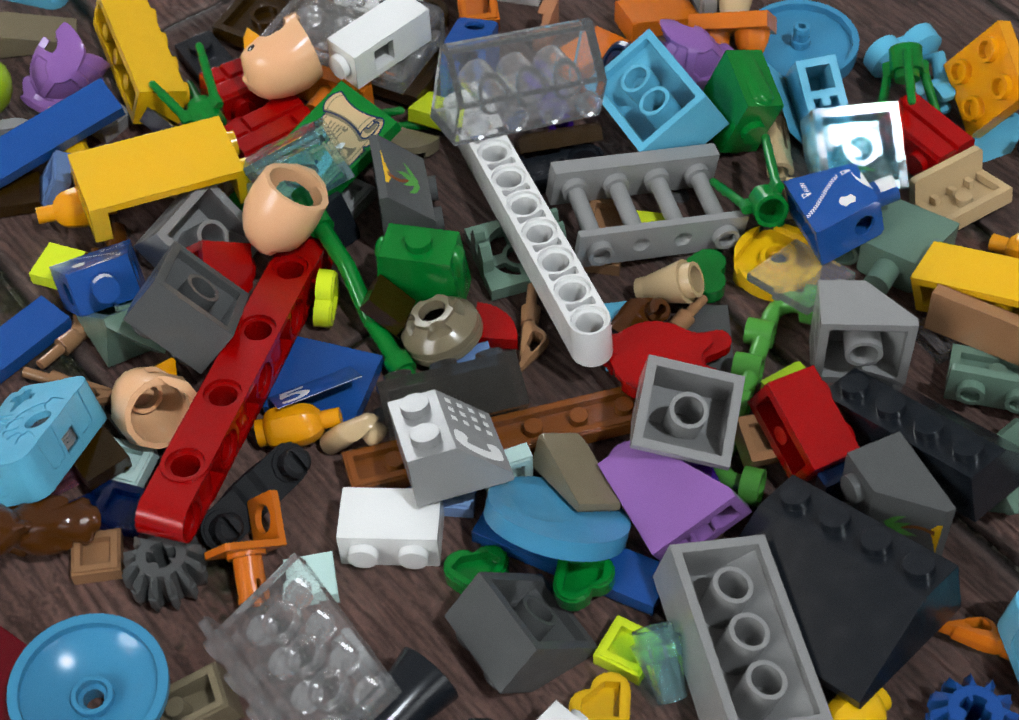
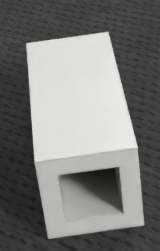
(378, 40)

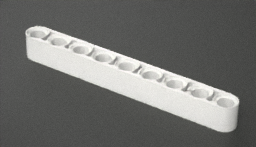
(542, 250)

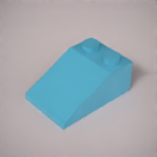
(658, 99)

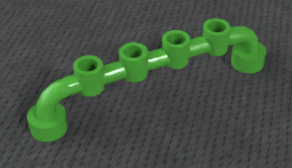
(761, 336)

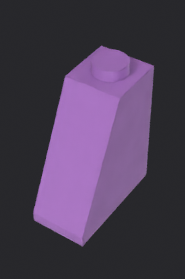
(670, 498)

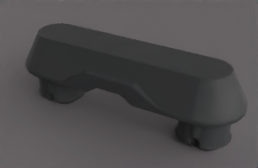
(278, 470)

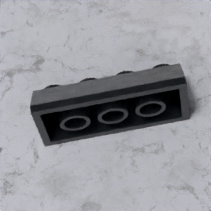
(963, 457)

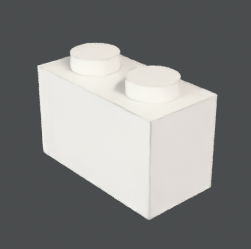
(388, 528)

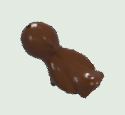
(47, 526)

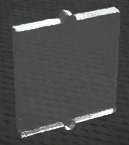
(794, 275)

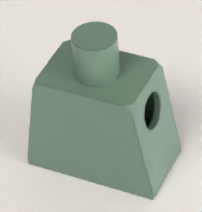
(902, 244)

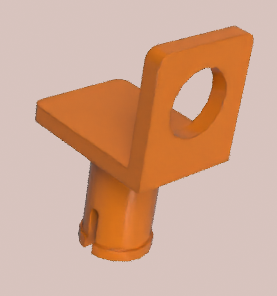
(248, 555)

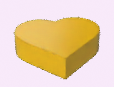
(606, 699)

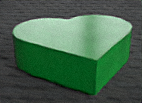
(713, 270)
(464, 565)
(580, 581)

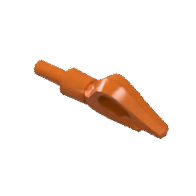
(976, 633)

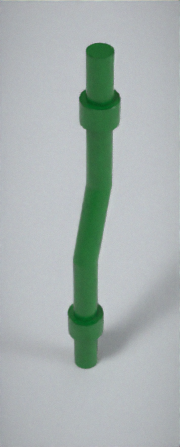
(394, 357)

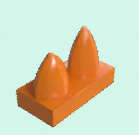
(749, 28)

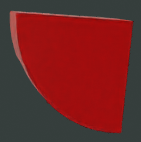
(497, 327)

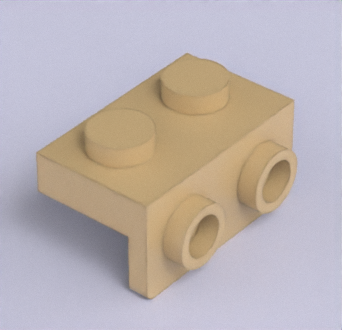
(960, 188)

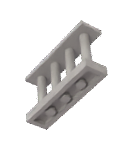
(642, 173)

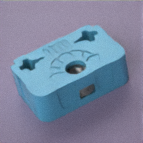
(44, 435)

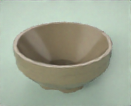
(445, 337)

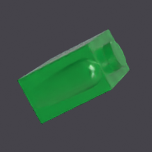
(745, 97)
(423, 261)

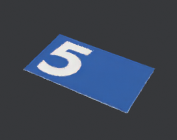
(314, 387)

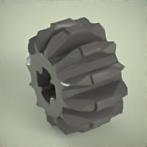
(164, 571)

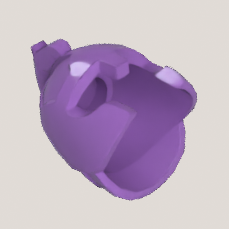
(693, 49)
(62, 72)

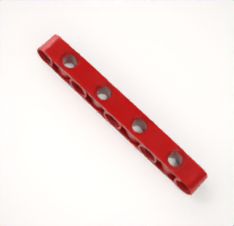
(231, 396)

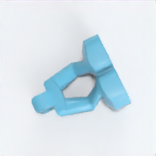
(930, 40)

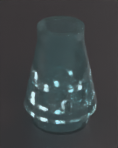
(661, 660)

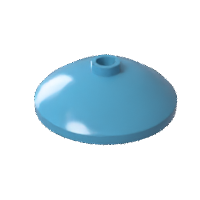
(86, 661)

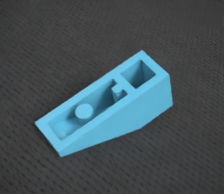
(815, 85)

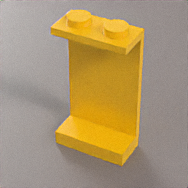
(154, 169)

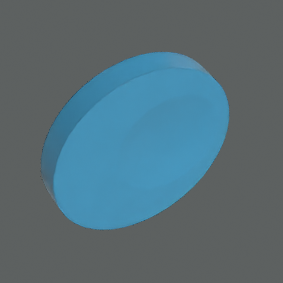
(810, 31)
(543, 522)

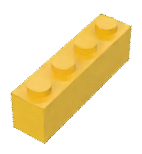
(139, 55)
(968, 271)

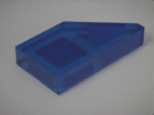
(116, 505)

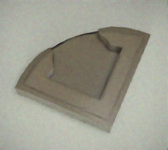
(417, 142)

